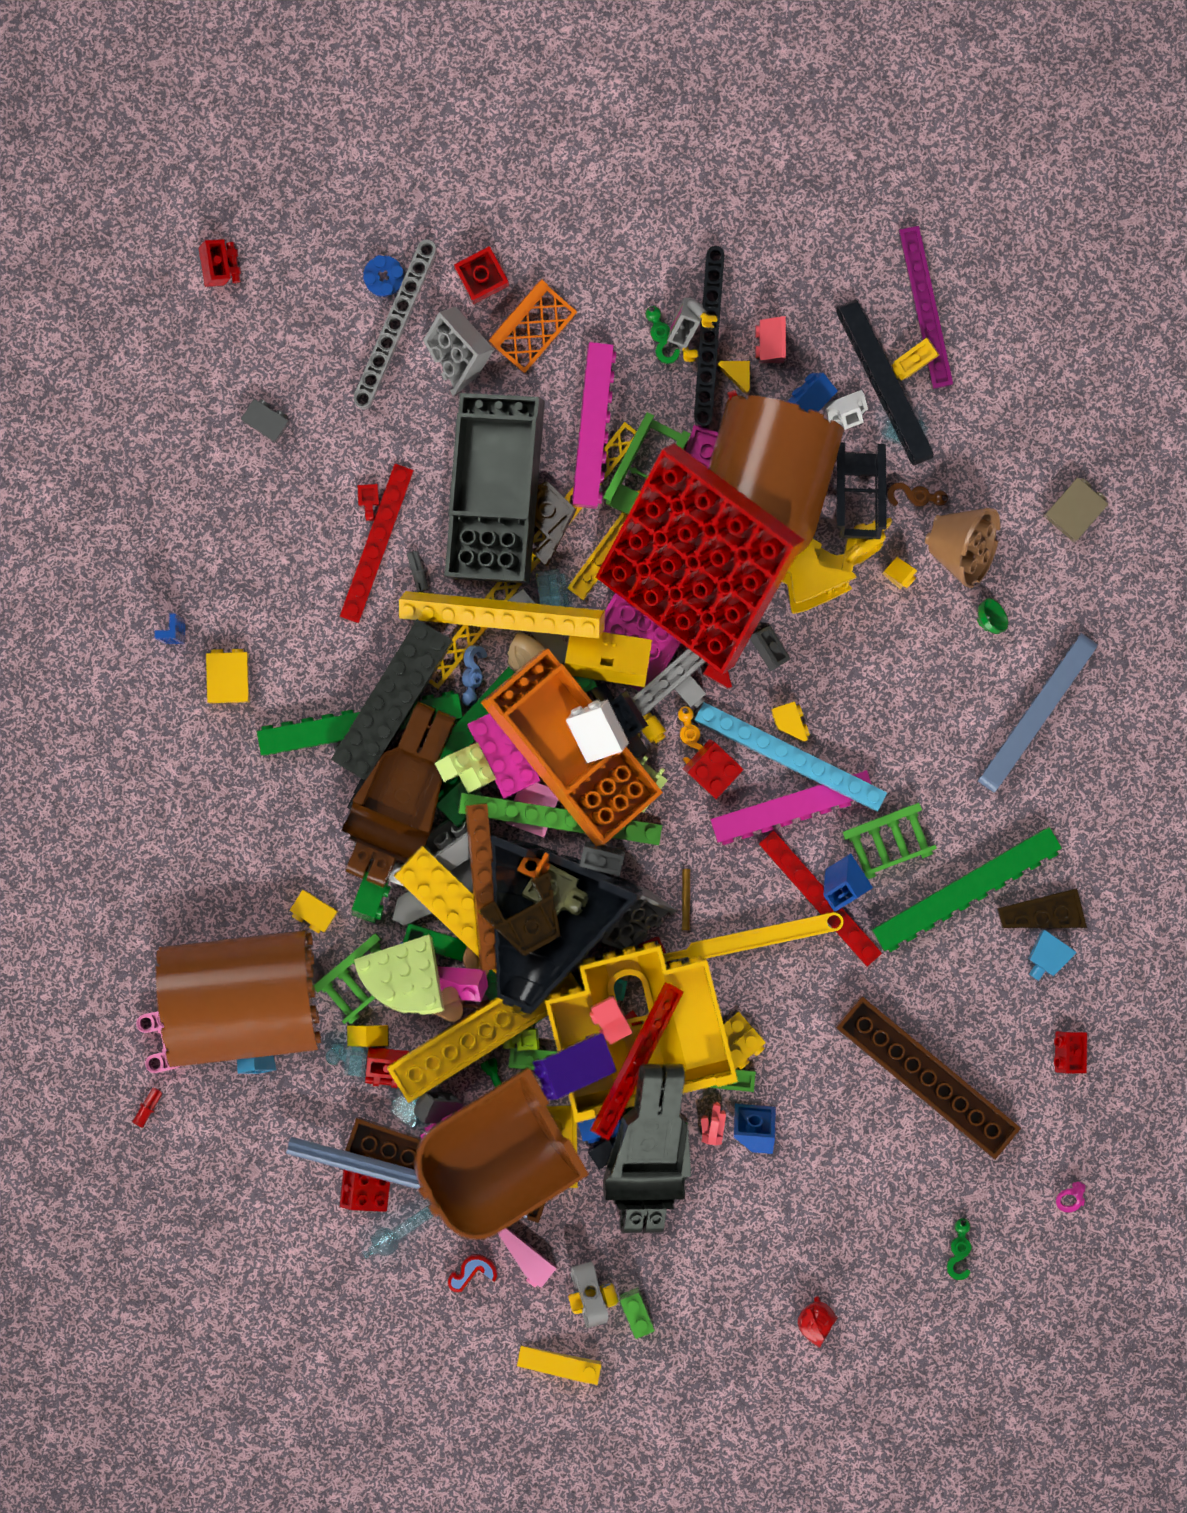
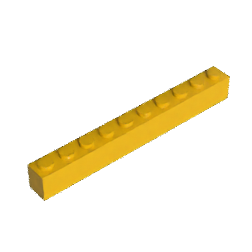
(502, 614)

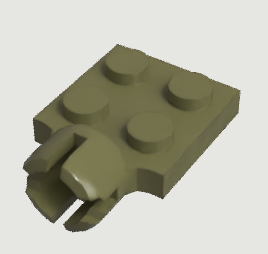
(565, 892)

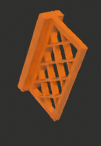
(518, 315)

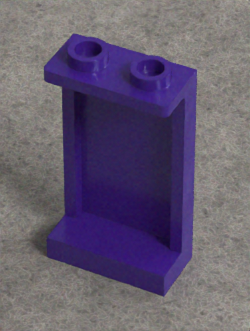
(574, 1067)

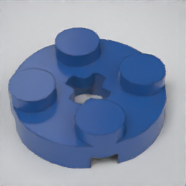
(372, 279)

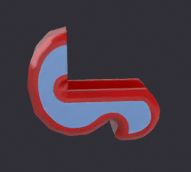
(469, 1267)

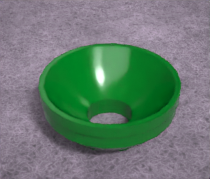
(992, 616)

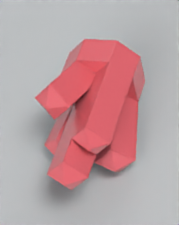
(714, 1133)

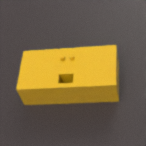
(609, 658)

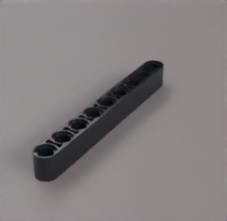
(709, 347)
(884, 382)

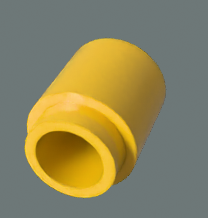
(654, 730)

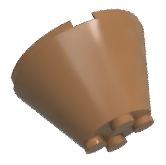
(965, 543)

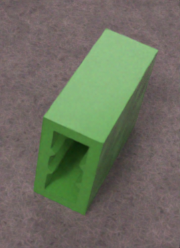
(636, 1313)

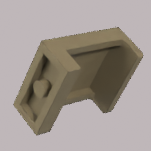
(1076, 509)

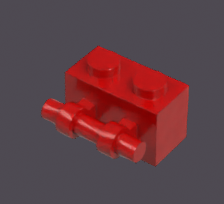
(215, 262)
(376, 1066)

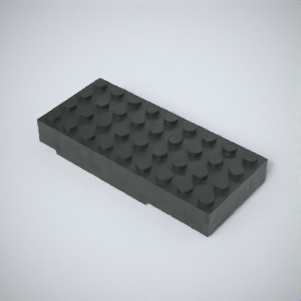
(494, 487)

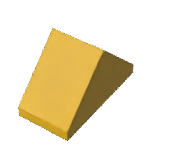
(738, 373)
(367, 1035)

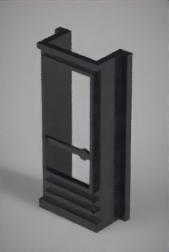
(862, 465)

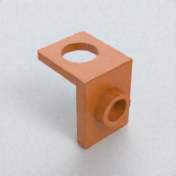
(542, 866)

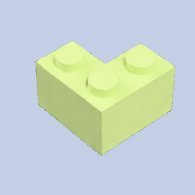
(469, 765)

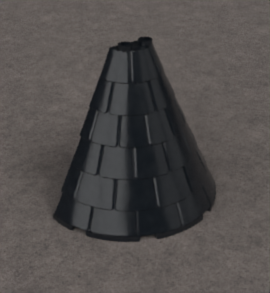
(532, 977)

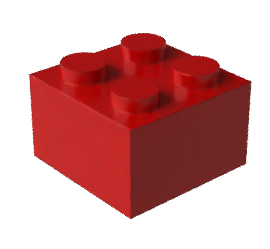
(481, 275)
(713, 769)

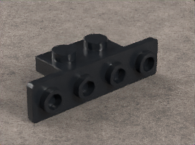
(627, 715)

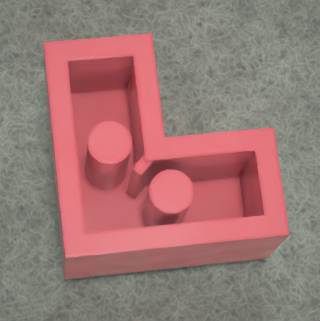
(611, 1019)

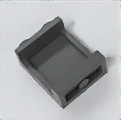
(602, 858)

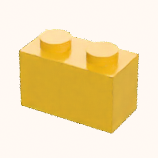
(313, 911)

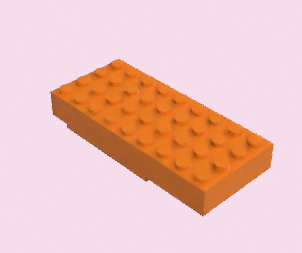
(534, 714)

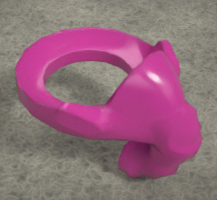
(1077, 1191)

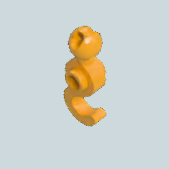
(688, 733)

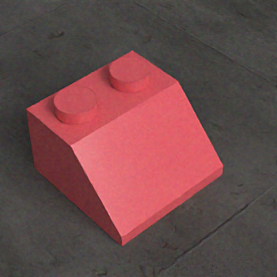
(771, 340)

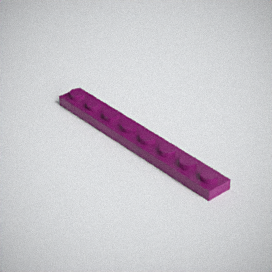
(925, 304)

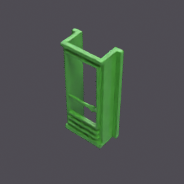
(620, 496)

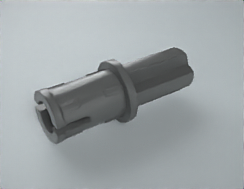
(417, 571)

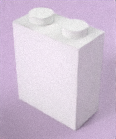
(597, 730)

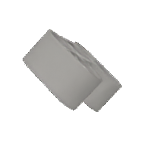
(594, 1307)

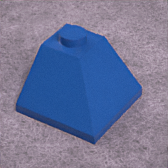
(755, 1127)

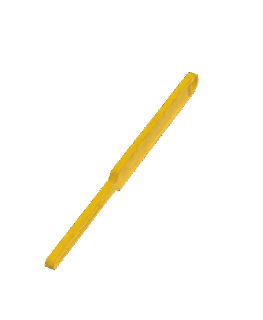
(756, 937)

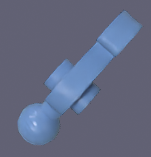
(472, 675)

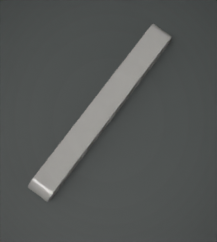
(395, 314)

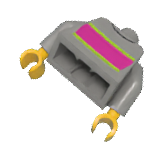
(685, 324)

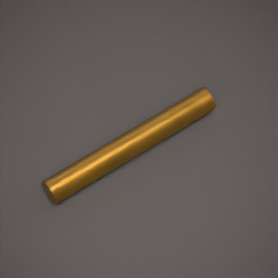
(685, 899)

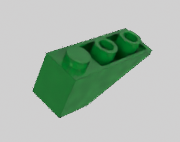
(443, 943)

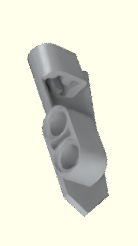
(411, 909)

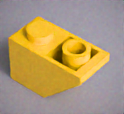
(900, 573)
(789, 722)

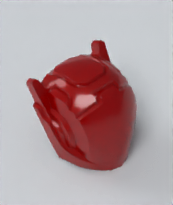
(816, 1321)

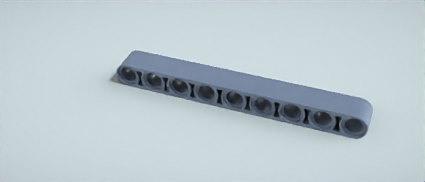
(1037, 713)

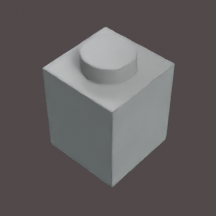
(691, 692)

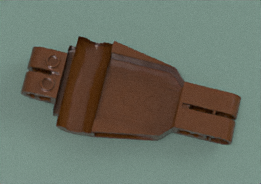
(399, 798)

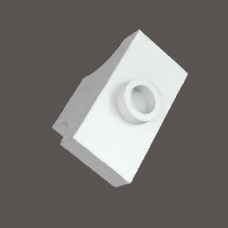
(847, 409)

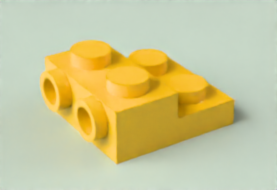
(742, 1040)

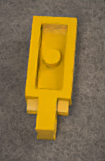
(914, 359)

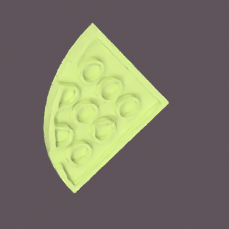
(404, 976)

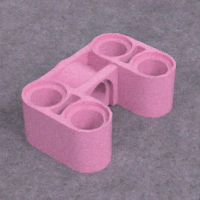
(156, 1025)

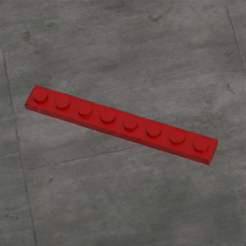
(376, 543)
(813, 892)
(639, 1054)

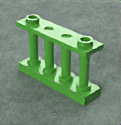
(892, 821)
(341, 972)

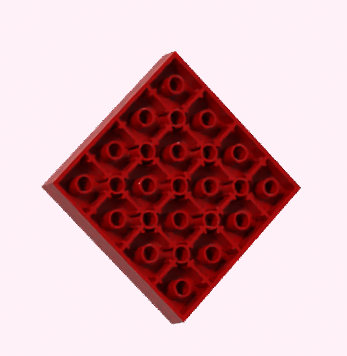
(699, 558)

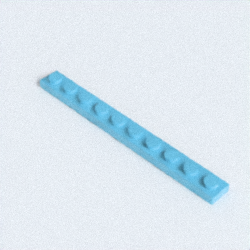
(790, 757)

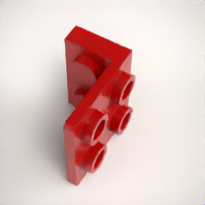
(363, 1192)

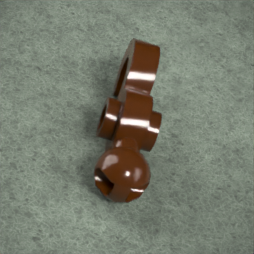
(918, 496)

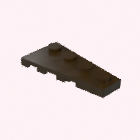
(1049, 911)

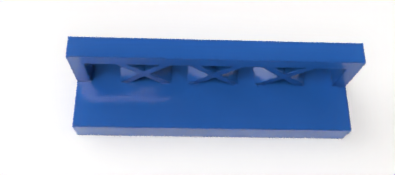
(176, 631)

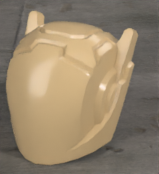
(522, 650)

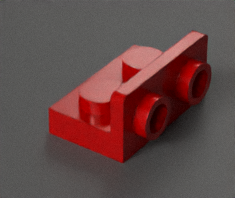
(1070, 1052)

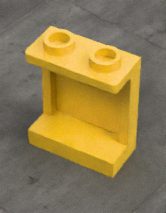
(227, 676)

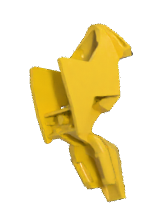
(822, 576)

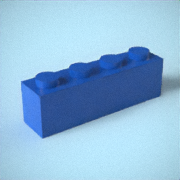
(814, 392)

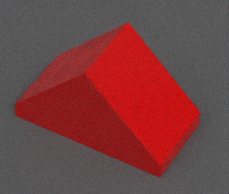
(722, 679)

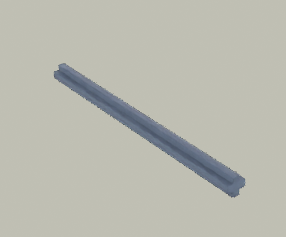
(353, 1162)

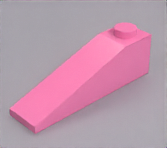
(531, 1262)

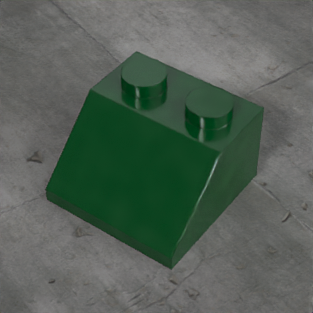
(449, 800)

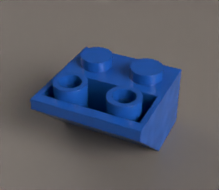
(844, 882)

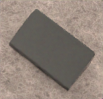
(769, 648)

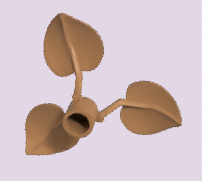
(452, 1003)

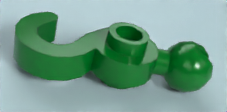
(659, 334)
(960, 1248)

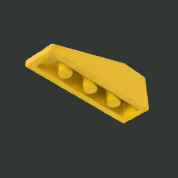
(560, 1365)

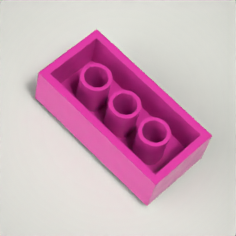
(505, 760)

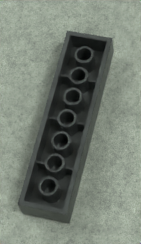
(392, 699)

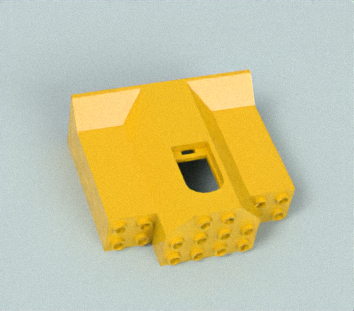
(691, 1037)

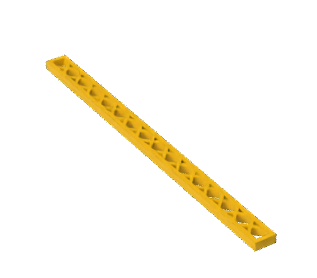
(533, 564)

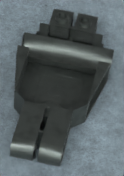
(650, 1152)

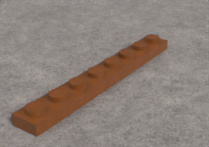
(482, 880)

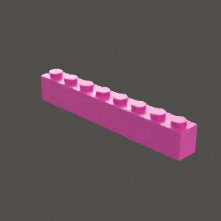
(592, 425)
(780, 811)

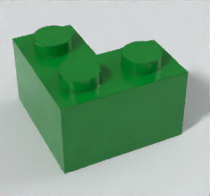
(369, 901)

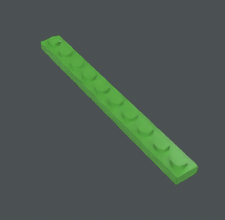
(554, 818)

